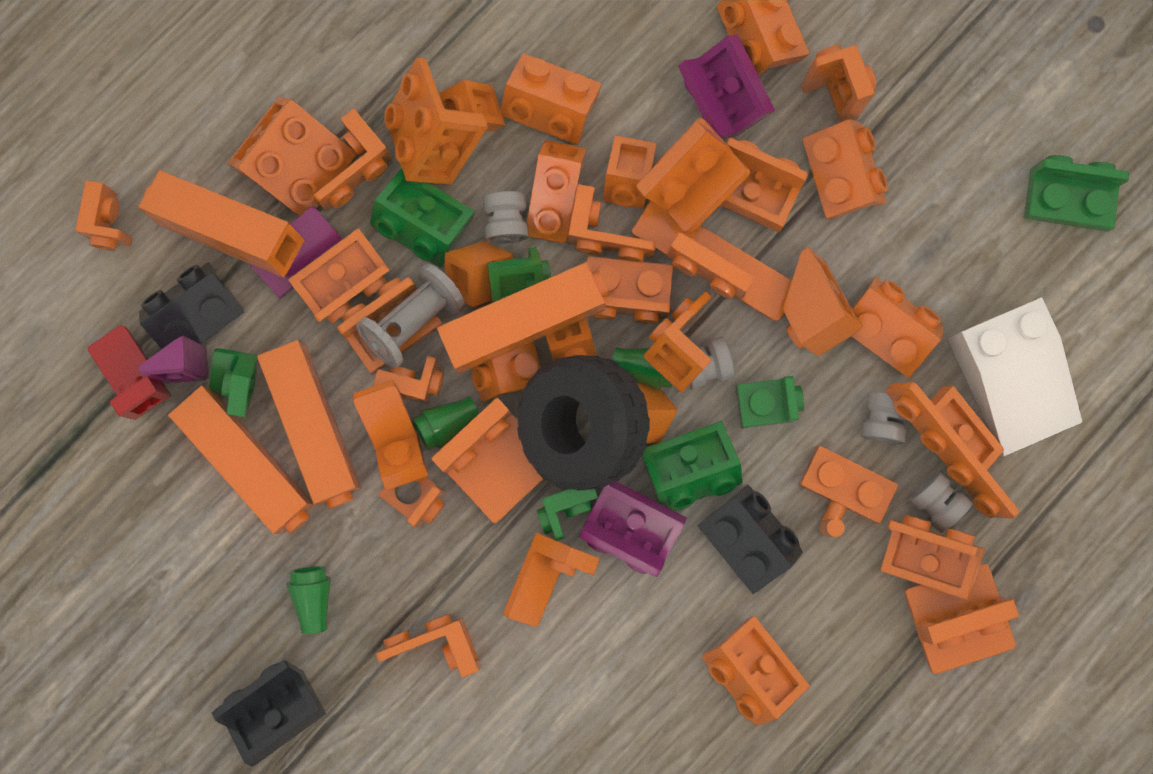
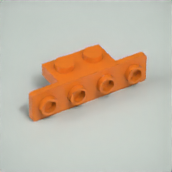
(717, 261)
(960, 441)

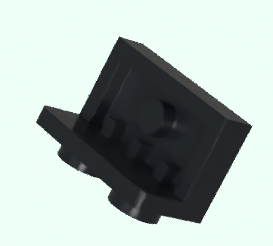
(191, 309)
(751, 539)
(269, 711)

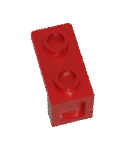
(119, 361)

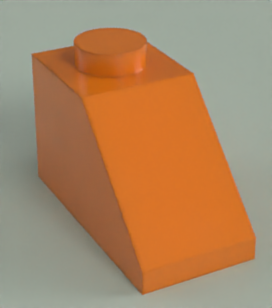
(817, 306)

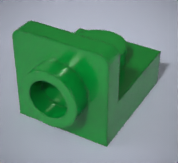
(516, 274)
(235, 377)
(769, 402)
(571, 501)

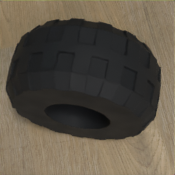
(615, 417)

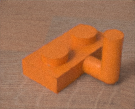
(847, 488)

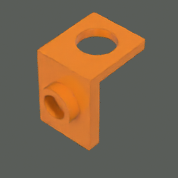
(424, 509)

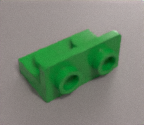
(1074, 193)
(420, 217)
(693, 466)

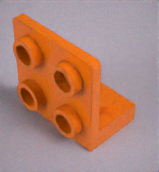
(426, 137)
(291, 155)
(490, 462)

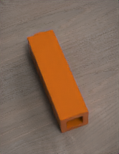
(222, 223)
(523, 317)
(309, 424)
(242, 461)

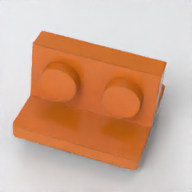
(694, 176)
(960, 629)

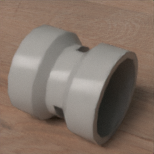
(505, 222)
(721, 365)
(884, 421)
(940, 501)

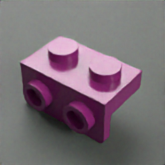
(726, 88)
(632, 528)

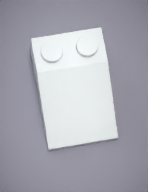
(1019, 376)

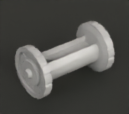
(412, 314)

